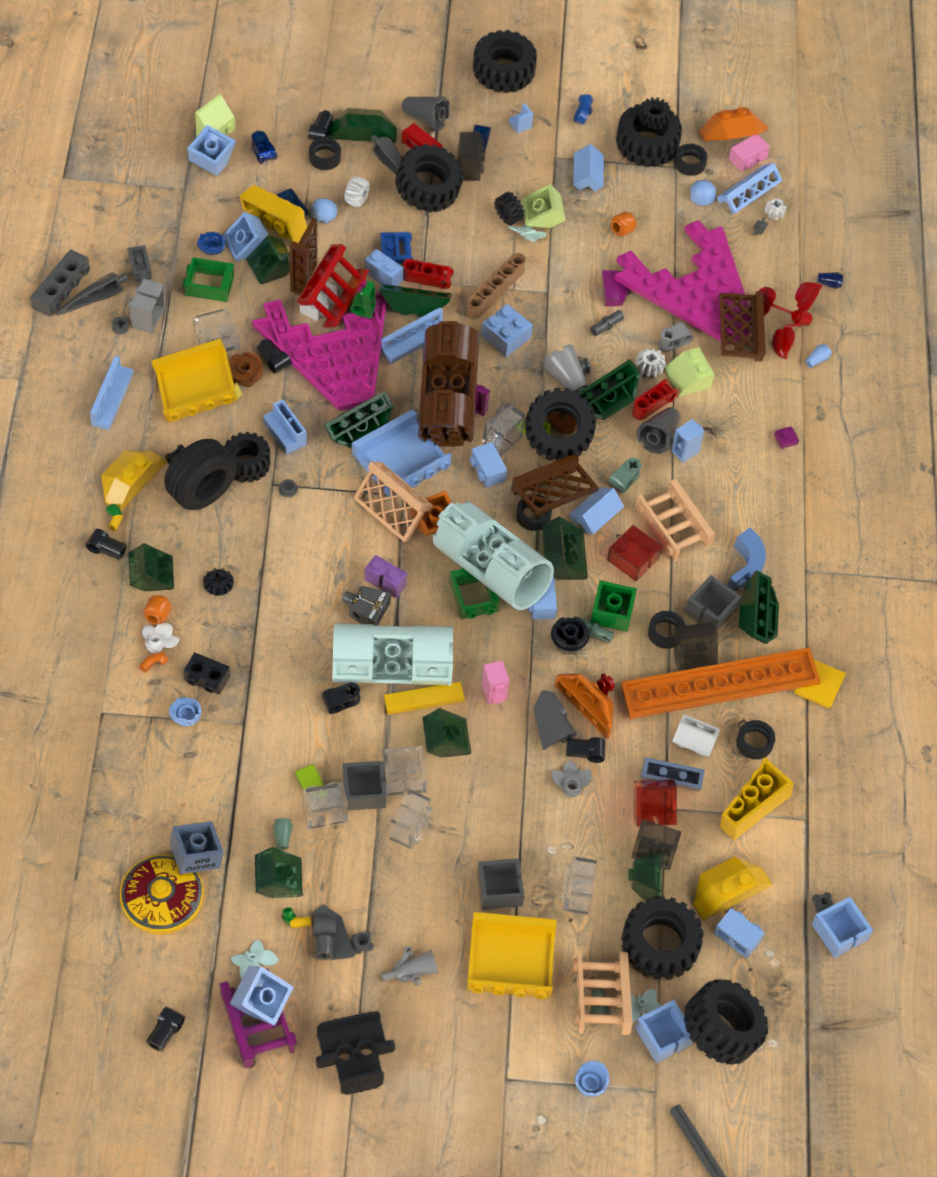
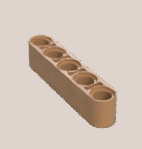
(496, 285)

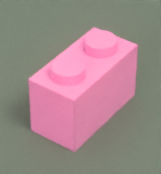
(749, 152)
(495, 682)

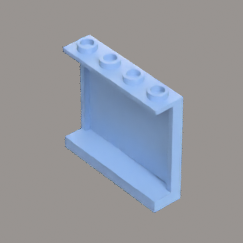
(401, 451)

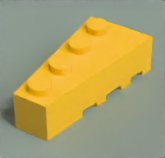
(756, 799)

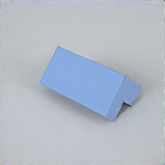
(588, 168)
(285, 427)
(597, 509)

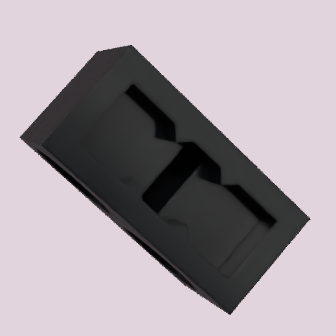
(208, 669)

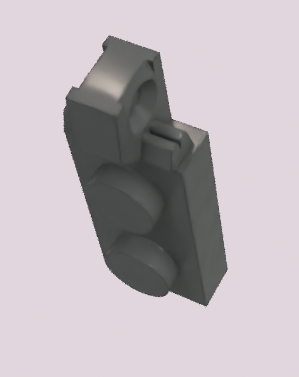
(140, 263)

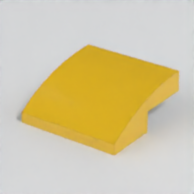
(827, 690)

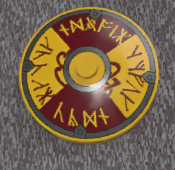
(159, 896)

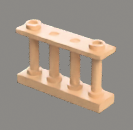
(684, 505)
(620, 984)

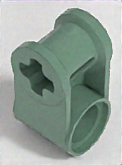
(626, 474)

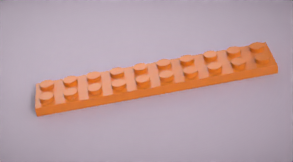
(720, 683)

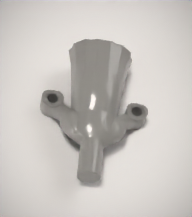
(412, 969)

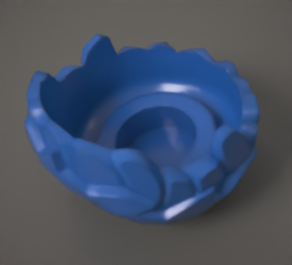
(211, 243)

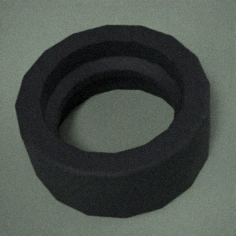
(324, 144)
(693, 150)
(528, 523)
(663, 616)
(755, 726)

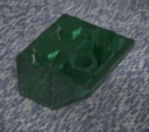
(150, 569)

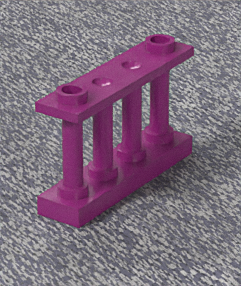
(241, 1032)

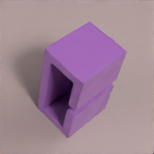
(393, 579)

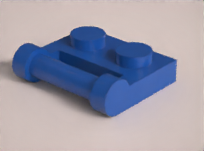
(390, 245)

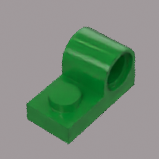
(365, 301)

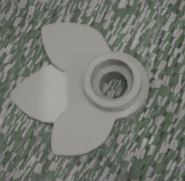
(571, 777)

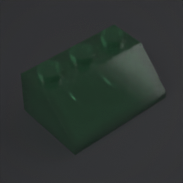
(565, 549)

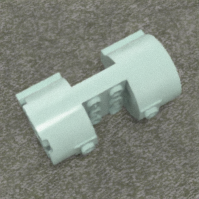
(493, 555)
(392, 654)

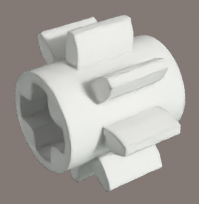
(775, 209)

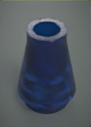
(831, 279)

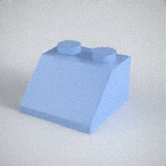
(211, 150)
(245, 235)
(261, 994)

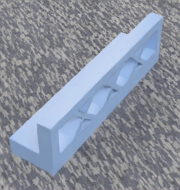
(746, 183)
(413, 339)
(110, 395)

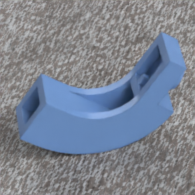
(754, 552)

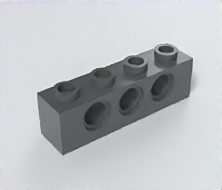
(60, 283)

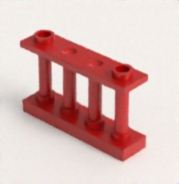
(318, 283)

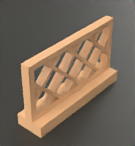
(399, 487)

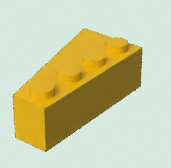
(275, 212)

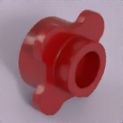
(605, 684)

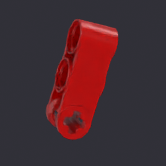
(427, 273)
(653, 400)

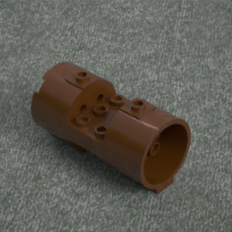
(449, 384)

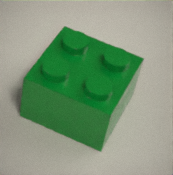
(613, 605)

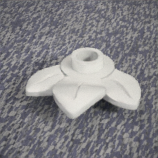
(159, 637)

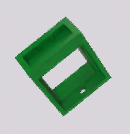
(210, 267)
(462, 577)

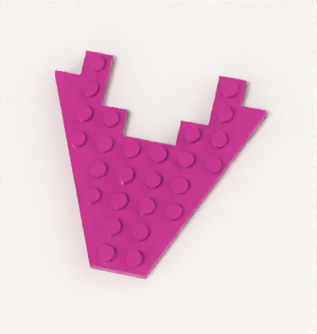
(696, 294)
(336, 363)

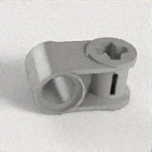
(674, 337)

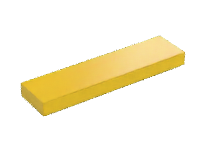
(424, 698)

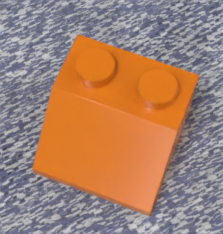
(428, 523)

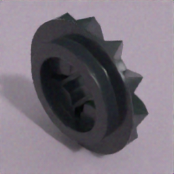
(213, 587)

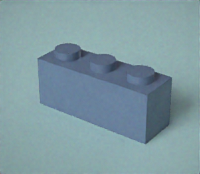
(684, 776)

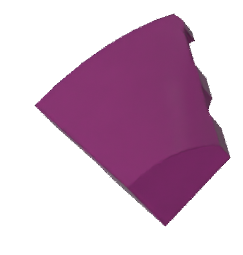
(613, 292)

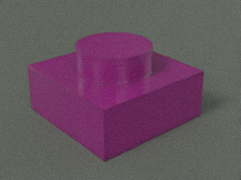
(786, 437)

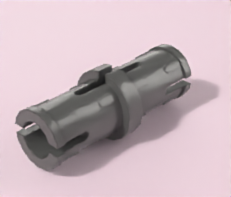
(606, 323)

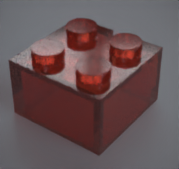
(634, 553)
(655, 799)

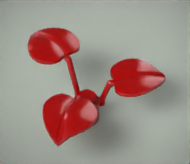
(805, 296)

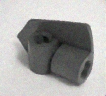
(552, 720)
(330, 935)

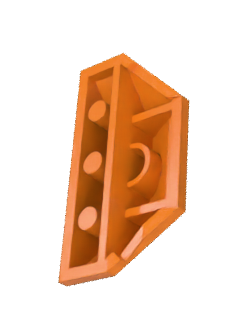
(732, 125)
(588, 700)

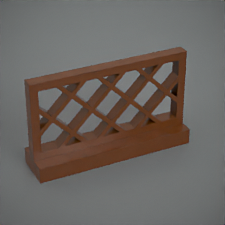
(304, 258)
(757, 325)
(546, 475)

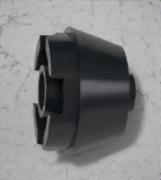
(569, 635)

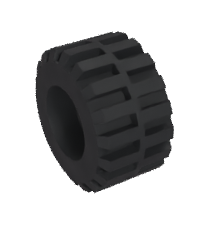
(249, 445)

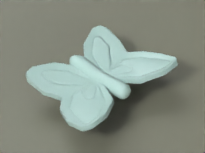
(528, 233)
(254, 957)
(643, 1003)

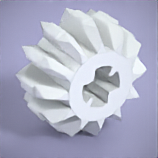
(356, 191)
(650, 362)

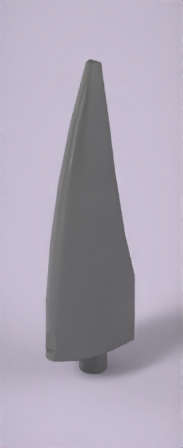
(386, 152)
(99, 290)

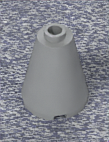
(566, 368)

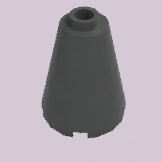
(428, 110)
(659, 430)

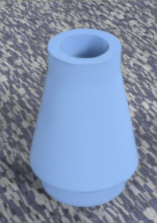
(819, 355)

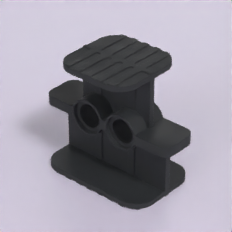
(351, 1036)

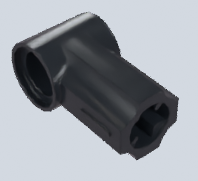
(321, 127)
(275, 358)
(101, 542)
(591, 749)
(167, 1024)

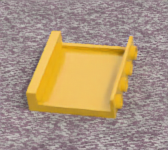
(195, 380)
(511, 955)

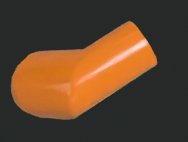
(153, 658)

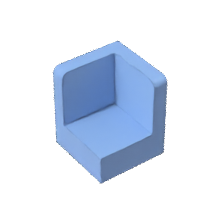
(523, 120)

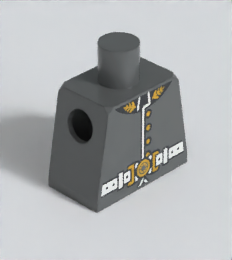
(367, 605)

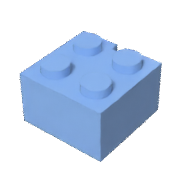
(506, 330)
(842, 927)
(663, 1031)

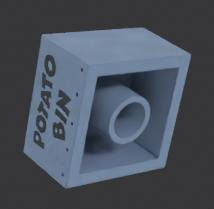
(196, 847)

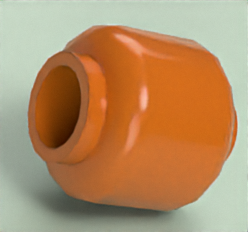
(623, 223)
(157, 609)

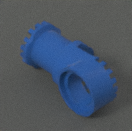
(584, 109)

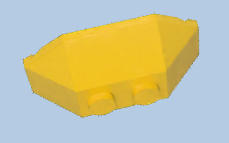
(129, 475)
(727, 886)

